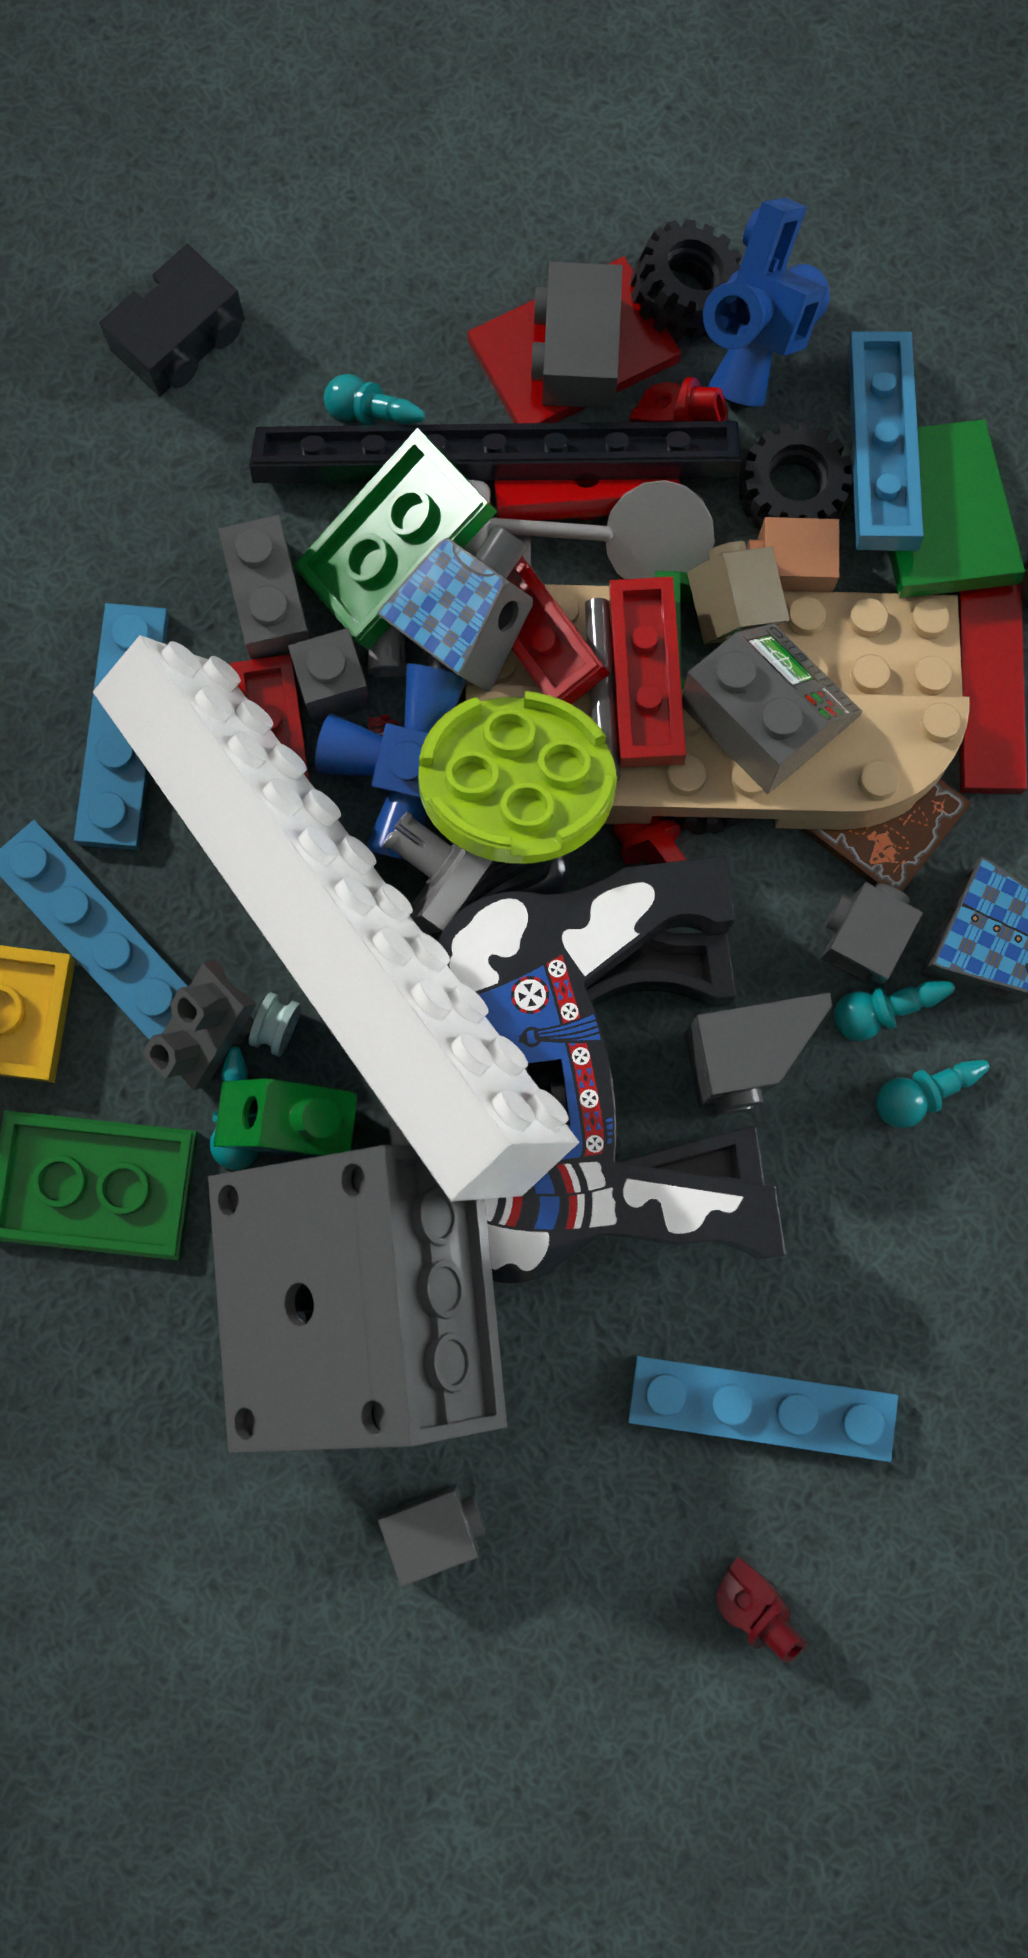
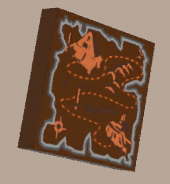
(899, 847)

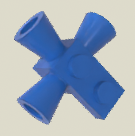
(764, 304)
(394, 757)

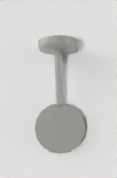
(646, 532)

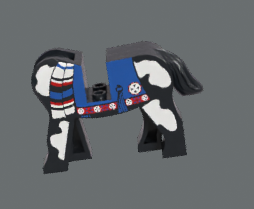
(541, 970)

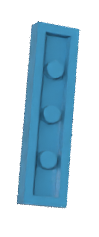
(884, 441)
(113, 775)
(90, 928)
(763, 1408)

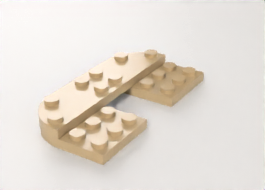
(882, 651)

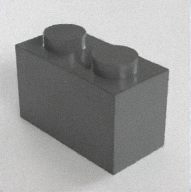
(580, 336)
(264, 586)

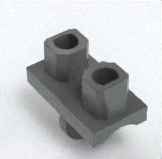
(202, 1028)

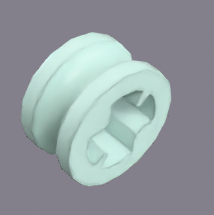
(274, 1024)

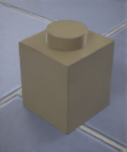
(737, 591)

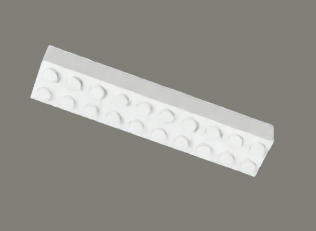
(338, 925)

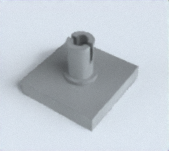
(449, 868)

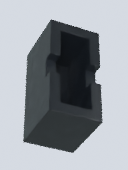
(175, 322)

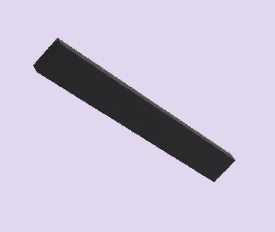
(504, 451)

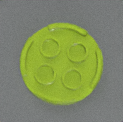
(517, 777)

